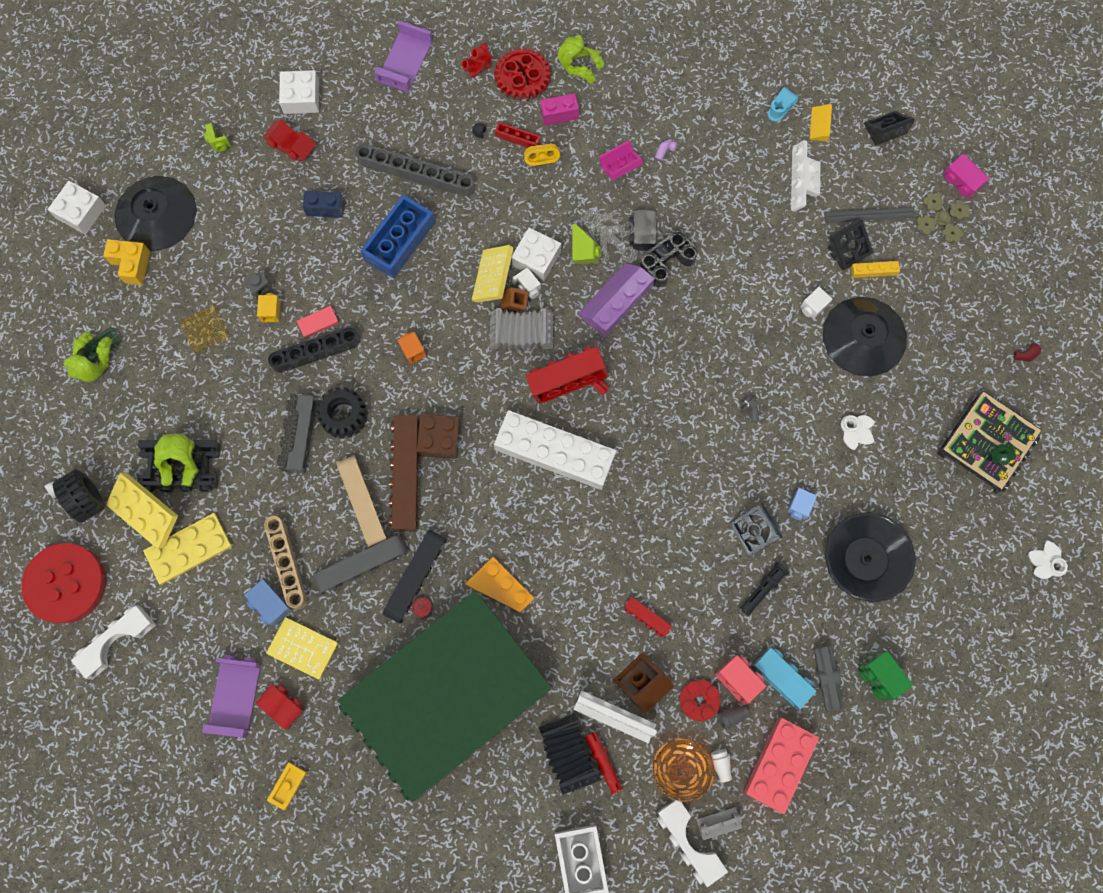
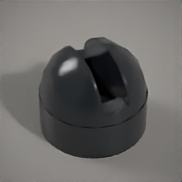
(477, 130)

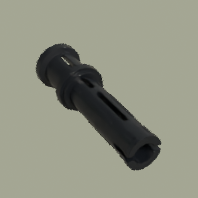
(769, 582)

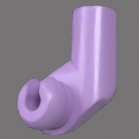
(663, 147)

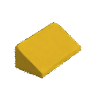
(820, 122)

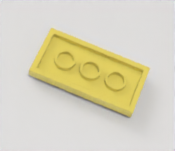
(142, 510)
(188, 549)

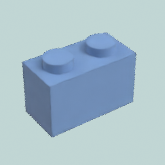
(267, 603)

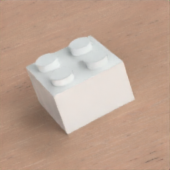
(299, 92)
(77, 207)
(536, 253)

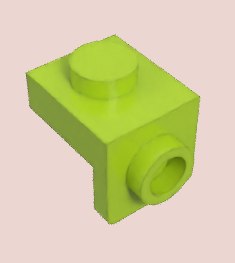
(217, 143)

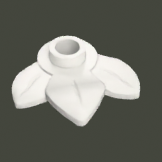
(859, 433)
(1045, 561)

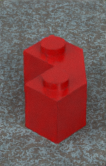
(285, 139)

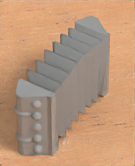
(521, 330)

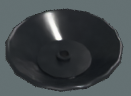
(163, 224)
(854, 348)
(889, 554)

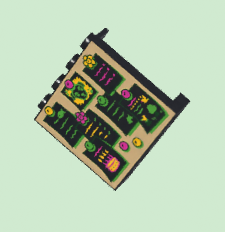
(983, 429)

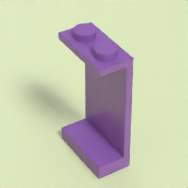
(405, 57)
(233, 697)

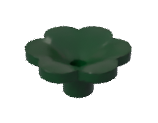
(1003, 454)

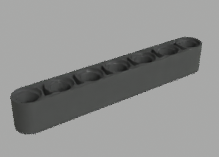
(409, 164)

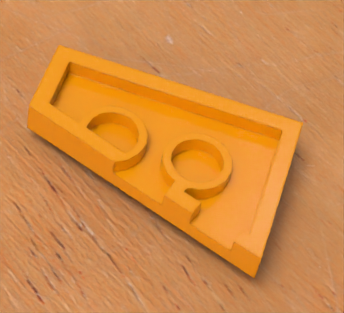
(500, 585)

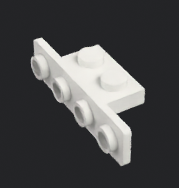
(804, 176)

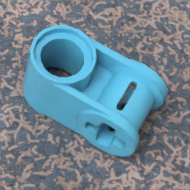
(782, 104)

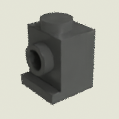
(256, 283)

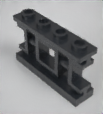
(209, 482)

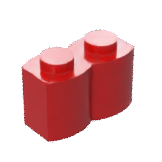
(280, 706)

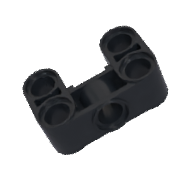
(666, 250)

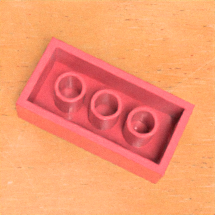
(781, 765)

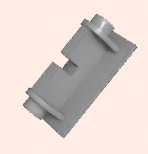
(719, 823)

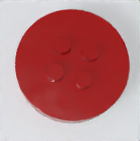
(63, 583)

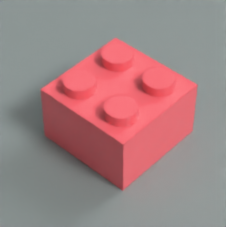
(740, 679)

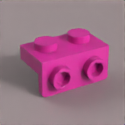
(620, 160)

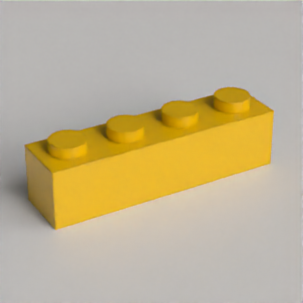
(875, 269)

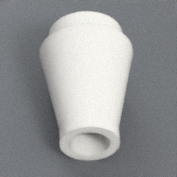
(722, 764)

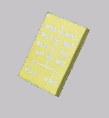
(492, 274)
(302, 648)

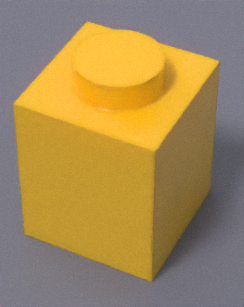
(269, 308)

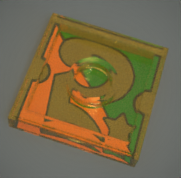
(204, 329)

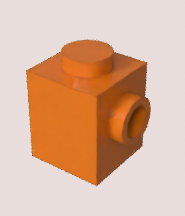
(411, 347)

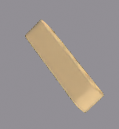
(361, 501)
(279, 555)

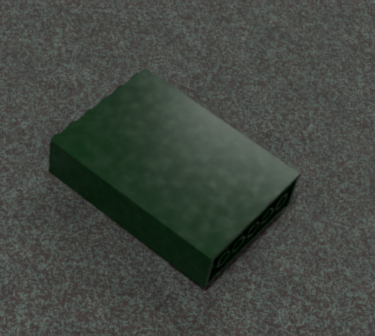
(443, 696)

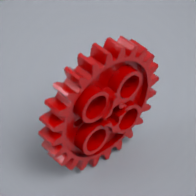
(537, 67)

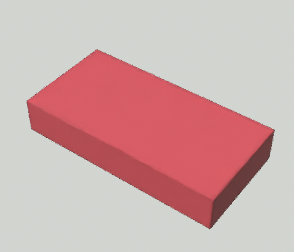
(317, 322)

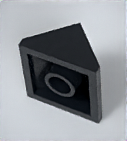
(888, 127)

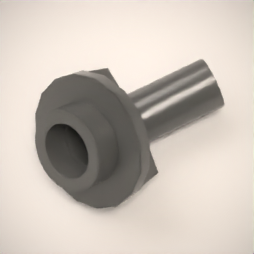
(749, 403)

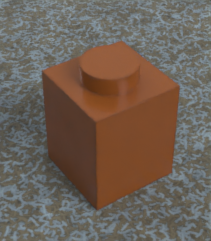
(514, 300)

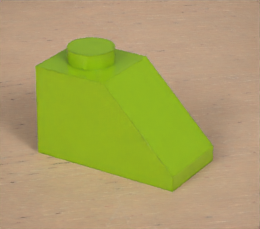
(584, 248)

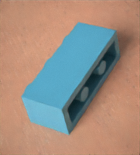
(784, 678)

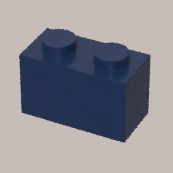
(323, 204)

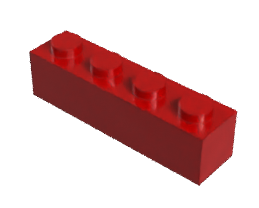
(516, 135)
(648, 617)

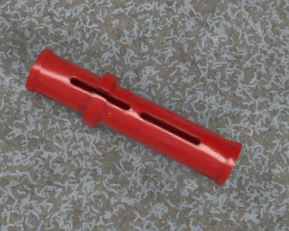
(603, 762)

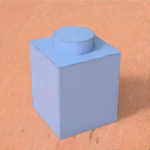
(801, 504)

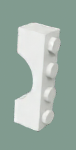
(93, 658)
(706, 865)

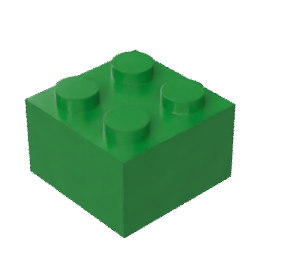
(884, 676)

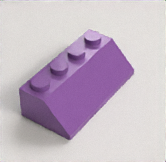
(617, 298)

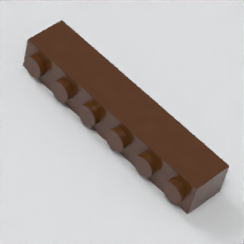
(405, 474)

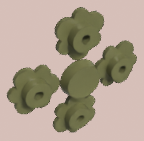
(943, 217)

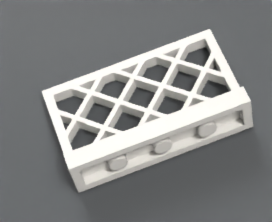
(615, 717)

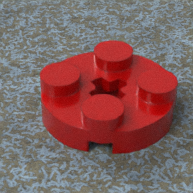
(710, 695)

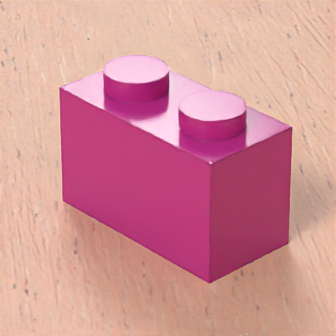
(559, 109)
(965, 176)

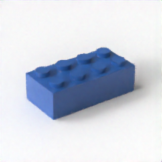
(398, 236)

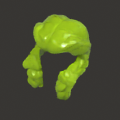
(573, 48)
(80, 367)
(177, 448)

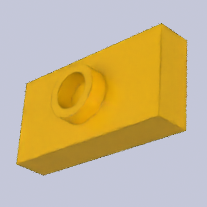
(287, 786)

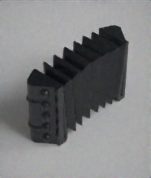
(568, 755)

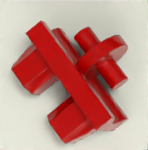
(479, 60)

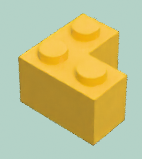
(131, 257)

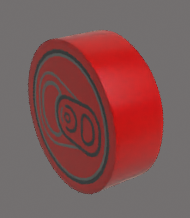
(422, 607)

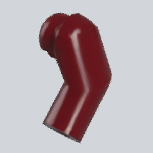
(1029, 355)

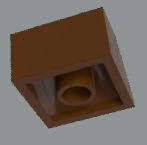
(643, 683)

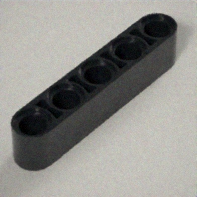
(305, 348)
(413, 576)

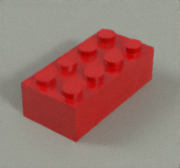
(567, 375)

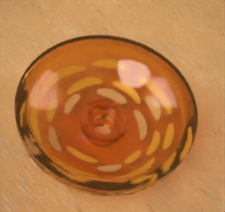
(697, 767)

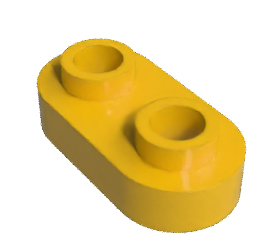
(541, 154)

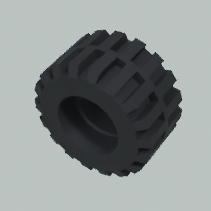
(347, 426)
(78, 496)

